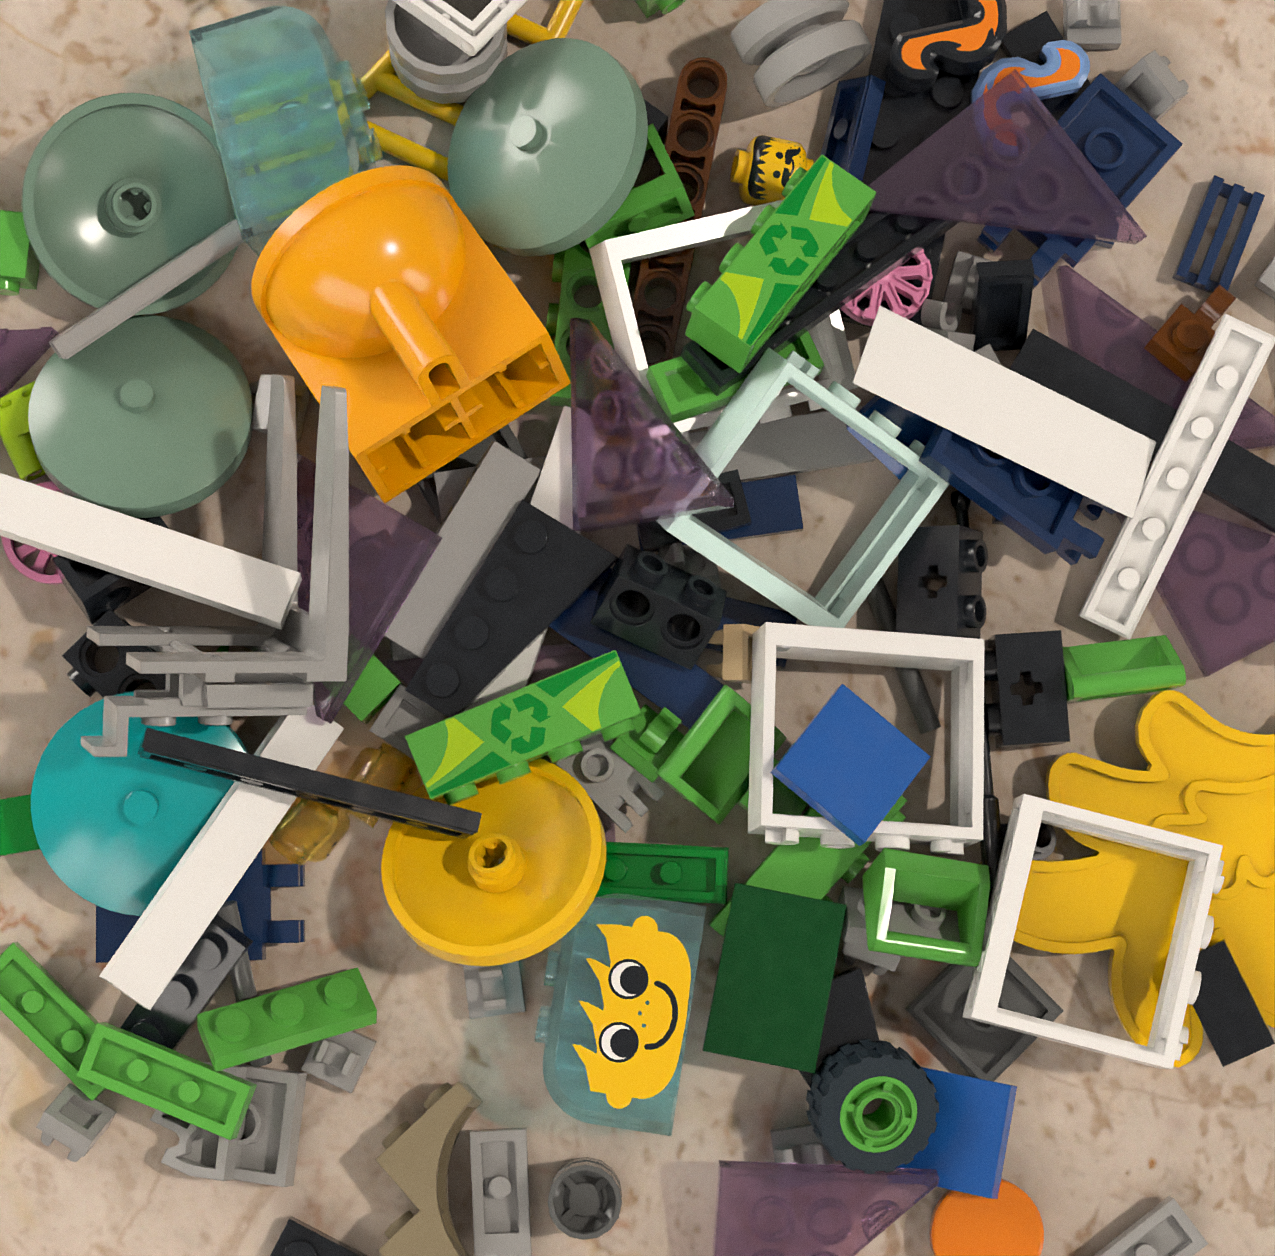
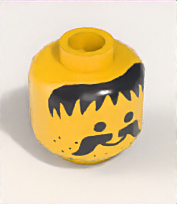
(767, 168)

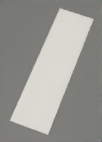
(1004, 412)

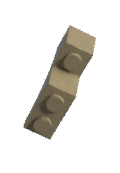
(419, 1163)

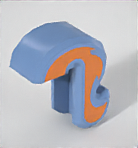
(1062, 74)

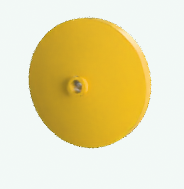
(508, 884)

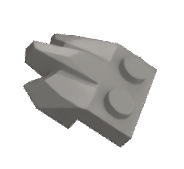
(265, 1143)

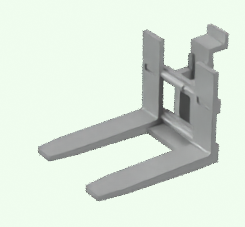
(284, 661)

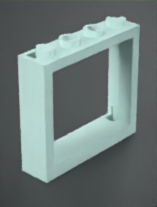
(878, 542)

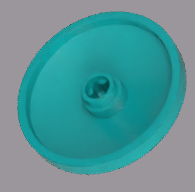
(121, 821)

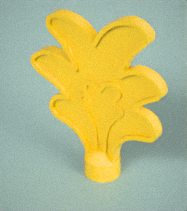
(1126, 899)

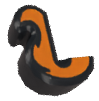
(952, 47)

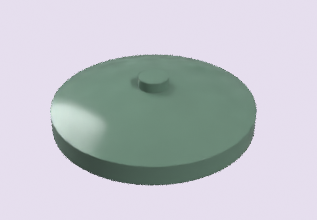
(548, 147)
(123, 194)
(142, 417)

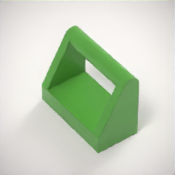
(651, 205)
(1121, 668)
(722, 768)
(930, 883)

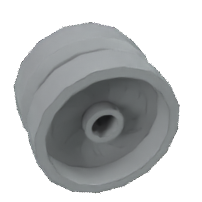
(799, 47)
(433, 64)

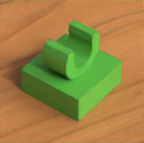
(650, 742)

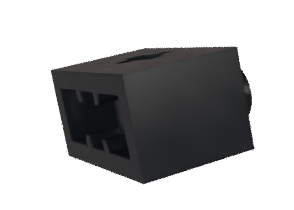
(926, 562)
(1041, 663)

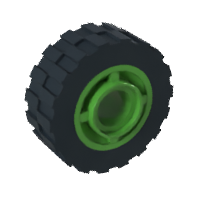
(891, 1132)

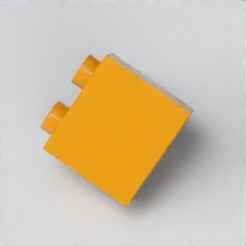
(409, 313)

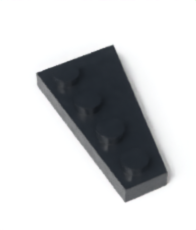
(515, 596)

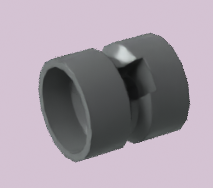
(585, 1198)

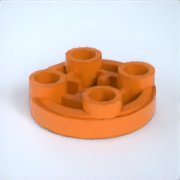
(986, 1226)

